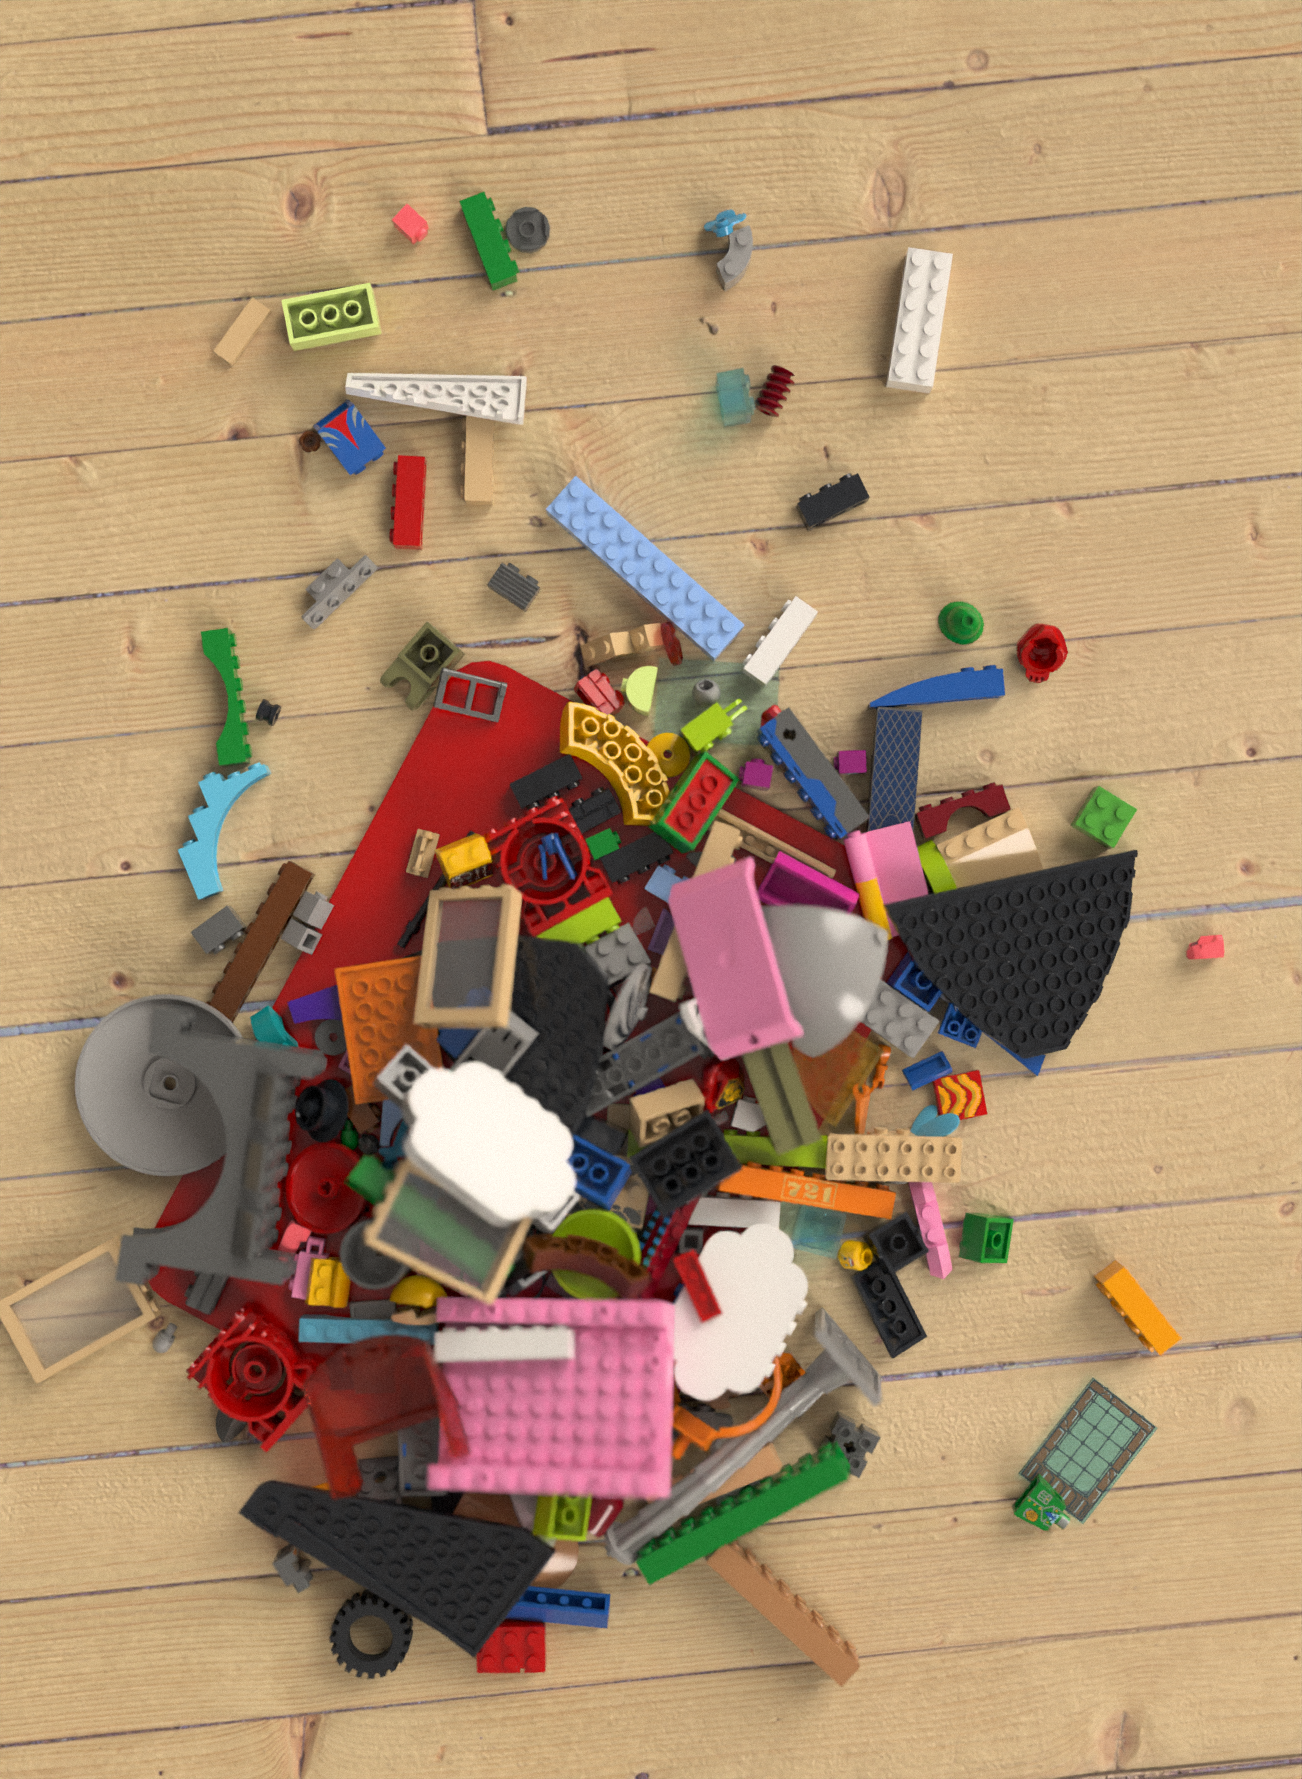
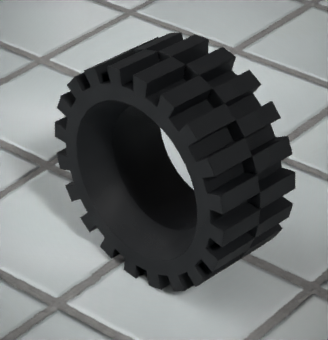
(370, 1605)

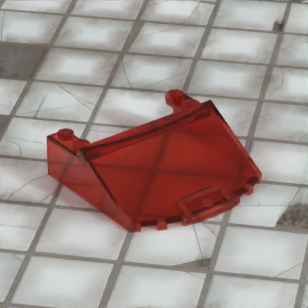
(373, 1392)

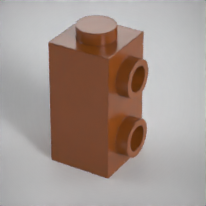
(364, 1115)

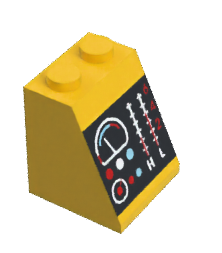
(465, 861)

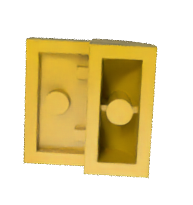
(327, 1283)

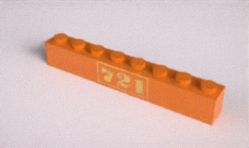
(811, 1190)

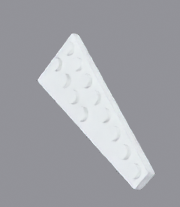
(471, 395)

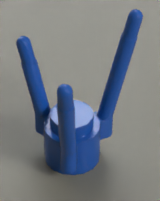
(553, 845)

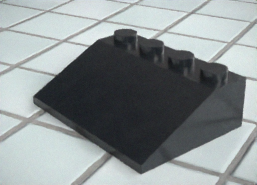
(686, 1163)

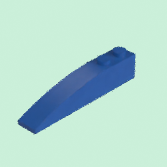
(947, 688)

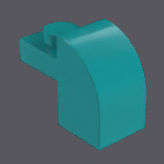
(269, 1028)

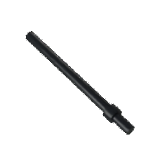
(413, 926)

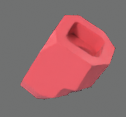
(1206, 947)
(294, 1237)

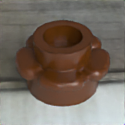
(310, 435)

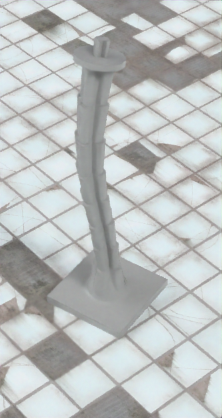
(831, 1369)

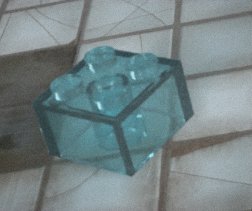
(733, 397)
(818, 1230)

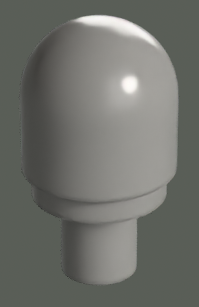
(164, 1339)

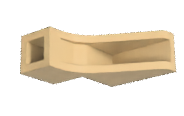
(622, 644)

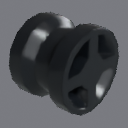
(268, 712)

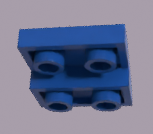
(959, 1028)

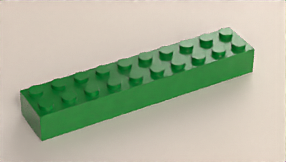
(743, 1512)

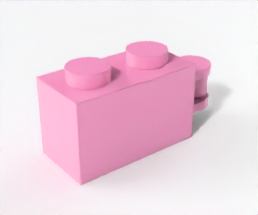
(299, 1283)

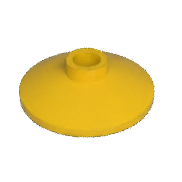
(680, 753)

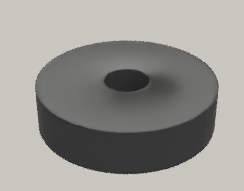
(323, 1040)

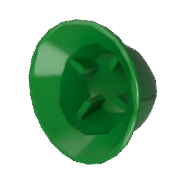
(961, 622)

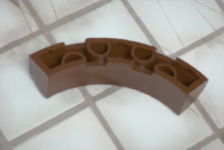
(586, 1257)

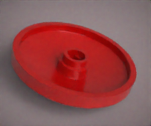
(317, 1188)

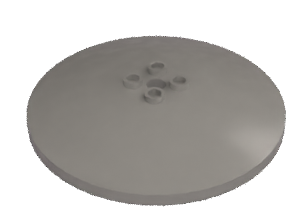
(126, 1096)

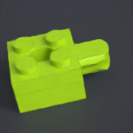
(710, 726)

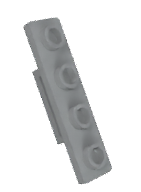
(335, 587)

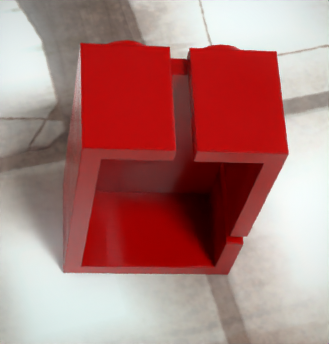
(513, 1647)

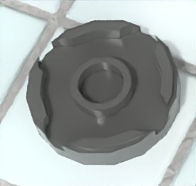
(528, 230)

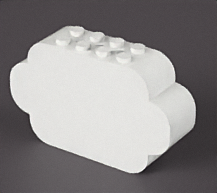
(488, 1144)
(758, 1299)

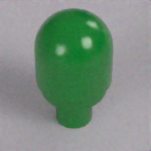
(349, 1135)

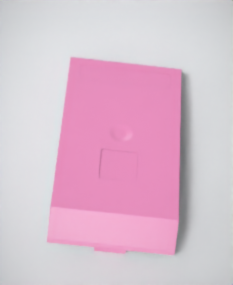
(731, 961)

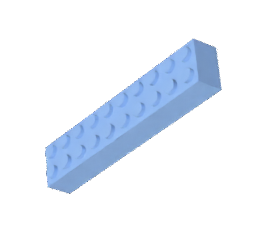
(644, 568)

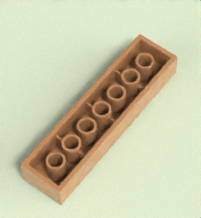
(785, 1610)

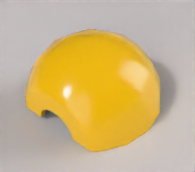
(418, 1291)

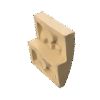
(413, 1316)

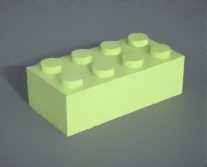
(331, 316)

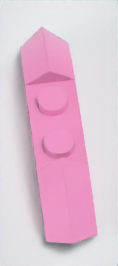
(932, 1229)

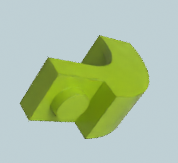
(935, 868)

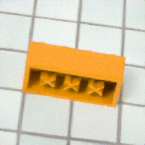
(1140, 1311)

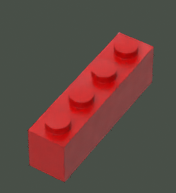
(409, 502)

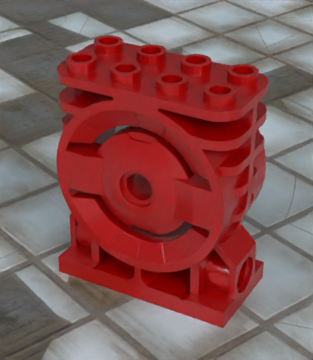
(504, 849)
(269, 1351)

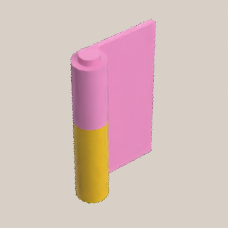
(885, 870)

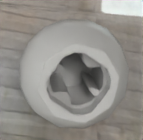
(706, 693)

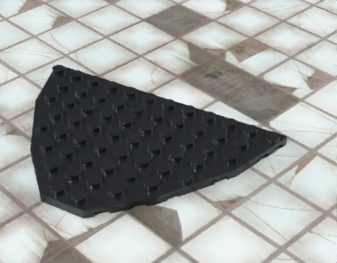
(1023, 949)
(565, 1001)

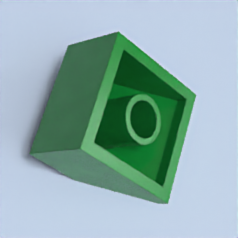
(985, 1238)

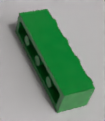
(488, 240)

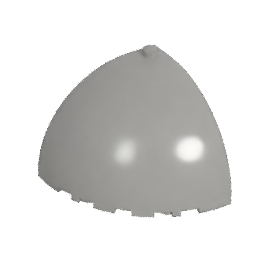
(826, 970)

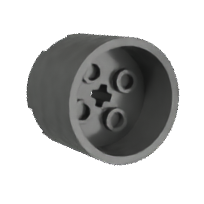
(366, 1265)

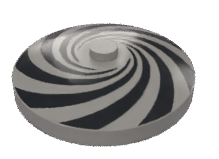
(629, 1007)

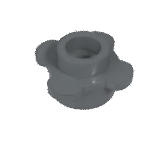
(369, 1144)

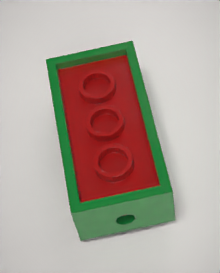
(694, 802)

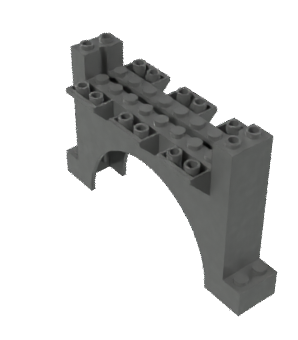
(255, 1093)

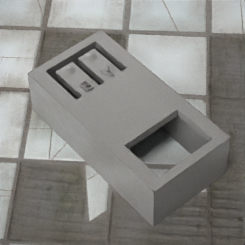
(494, 1051)

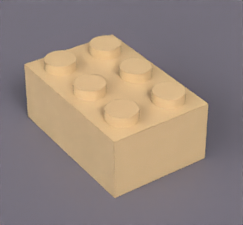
(664, 1111)

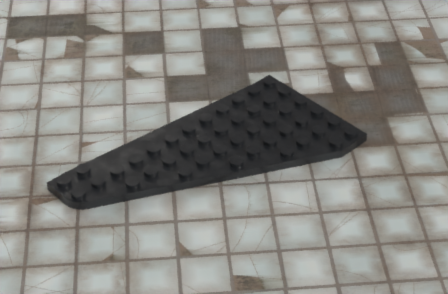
(430, 1563)

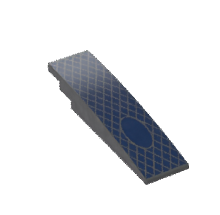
(894, 767)

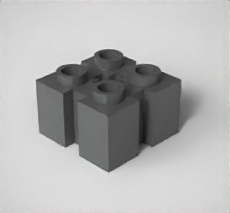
(863, 1440)

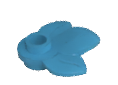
(724, 222)

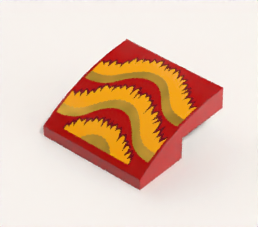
(960, 1095)

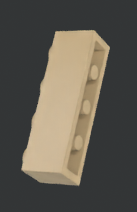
(478, 460)

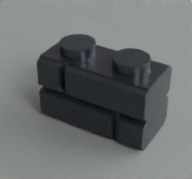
(594, 810)

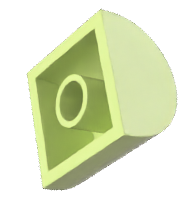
(640, 689)

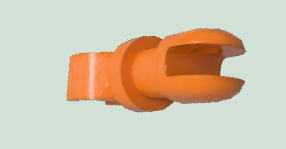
(881, 1066)

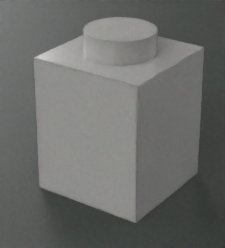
(313, 909)
(301, 936)

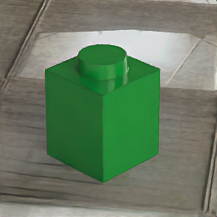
(603, 843)

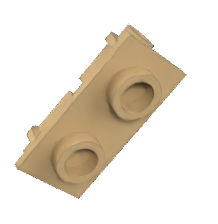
(422, 853)

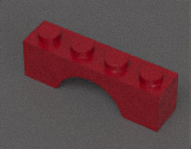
(935, 819)

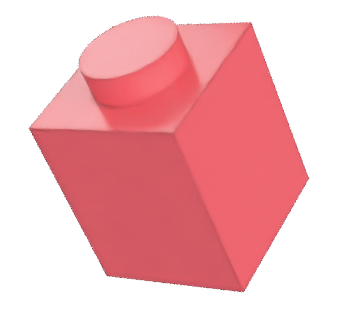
(410, 224)

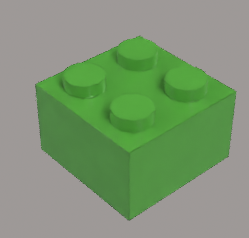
(1103, 817)

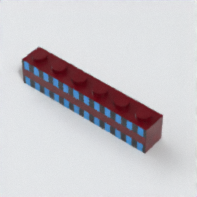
(660, 1243)

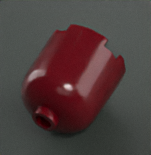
(603, 1513)

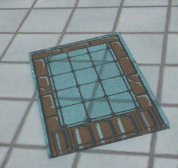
(677, 707)
(1089, 1449)

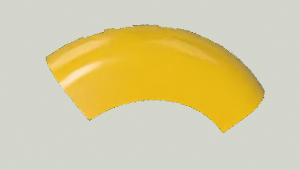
(619, 757)

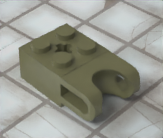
(415, 665)

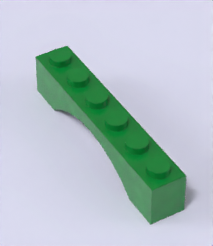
(232, 744)

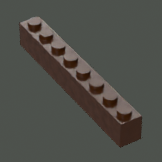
(260, 939)

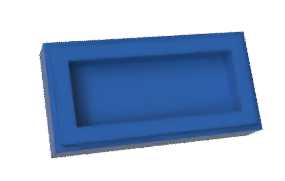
(927, 1070)

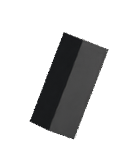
(889, 1309)

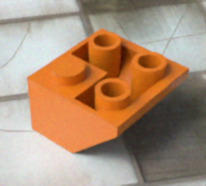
(790, 1372)

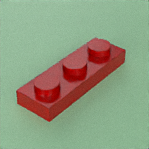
(698, 1286)

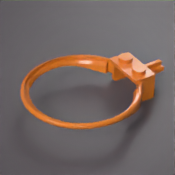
(702, 1435)

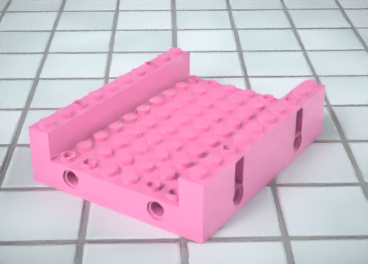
(565, 1422)

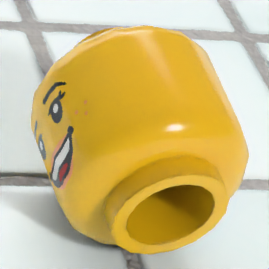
(855, 1255)

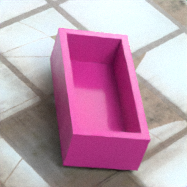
(799, 885)

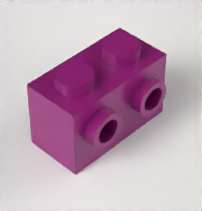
(755, 774)

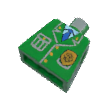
(1041, 1505)

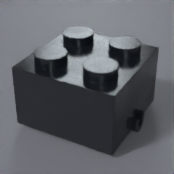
(895, 1243)

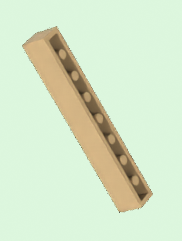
(673, 968)

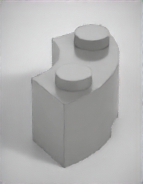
(735, 263)

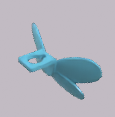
(929, 1125)

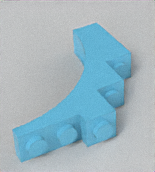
(220, 795)

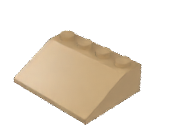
(991, 850)

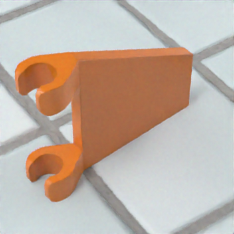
(862, 1105)

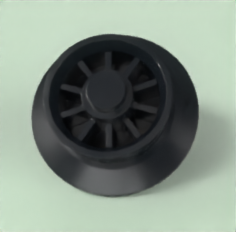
(322, 1110)

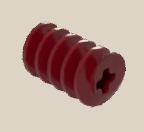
(774, 390)

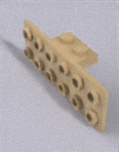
(893, 1157)

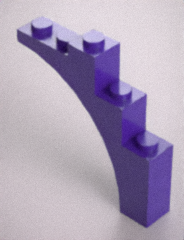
(318, 1005)

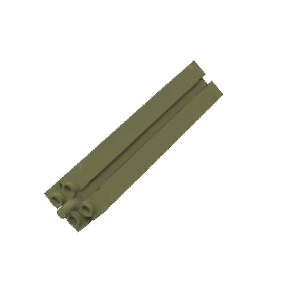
(781, 1097)

